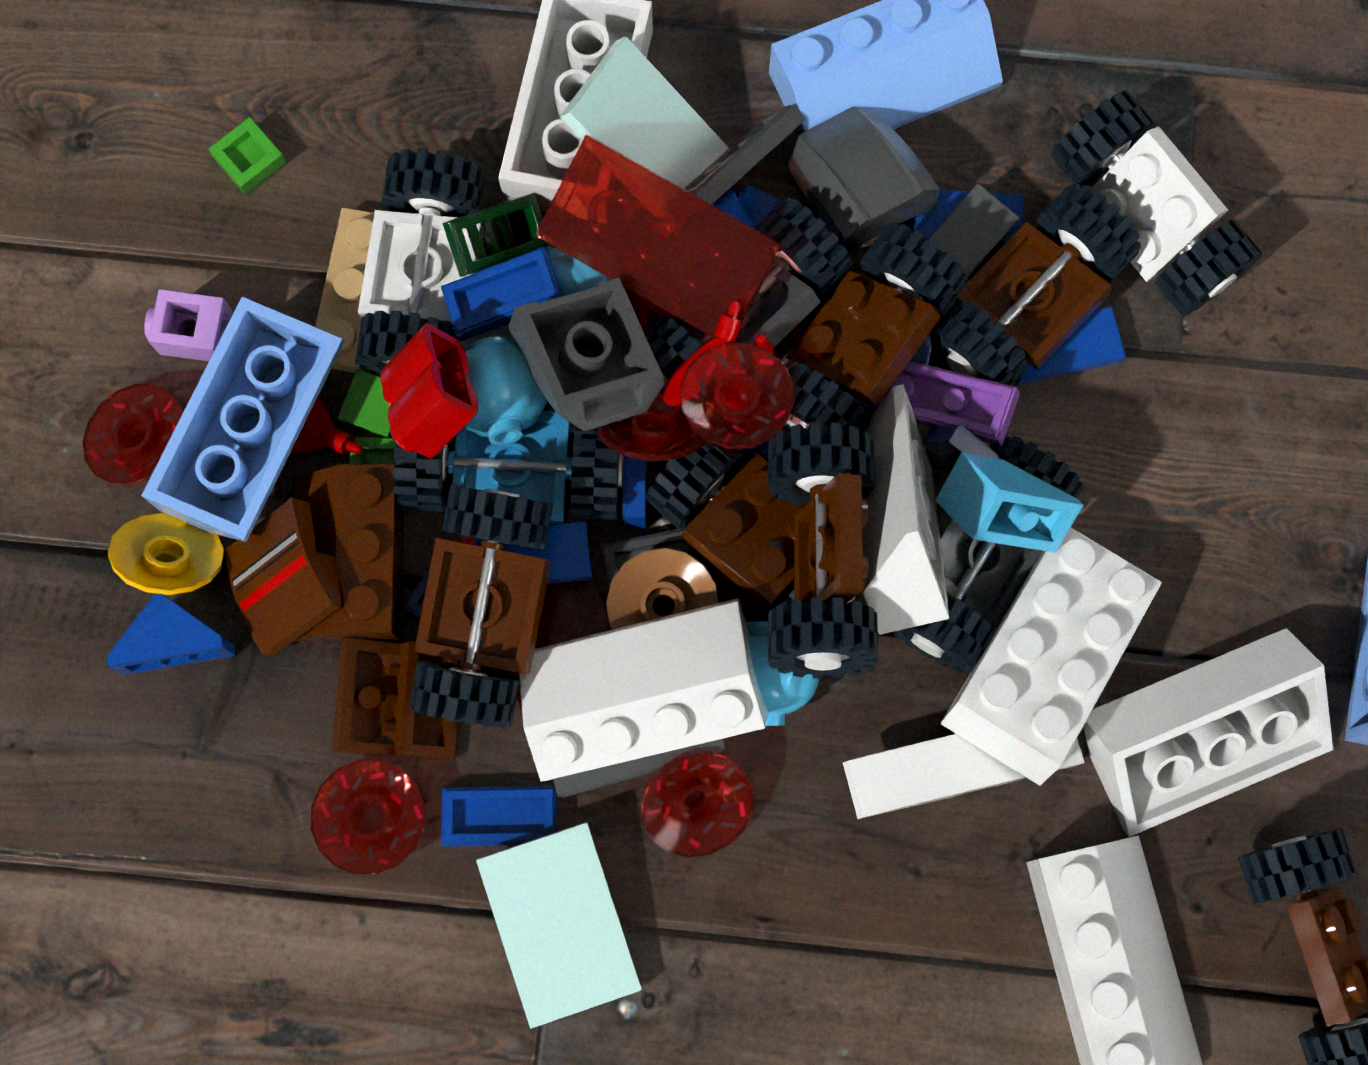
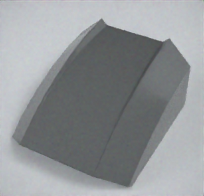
(860, 176)
(589, 355)

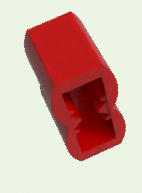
(428, 391)

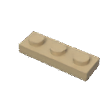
(344, 283)

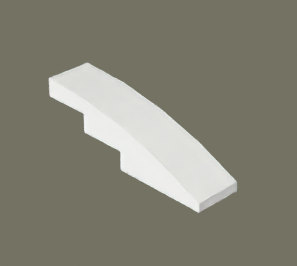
(928, 774)

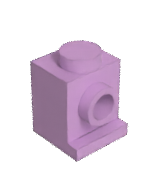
(179, 311)

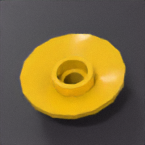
(164, 554)

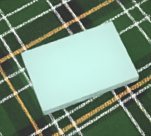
(642, 116)
(558, 924)

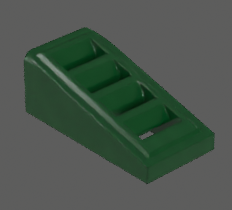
(524, 219)

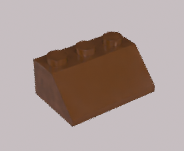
(364, 531)

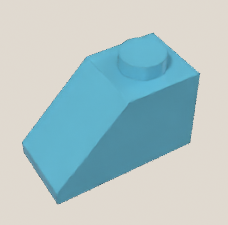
(1006, 504)

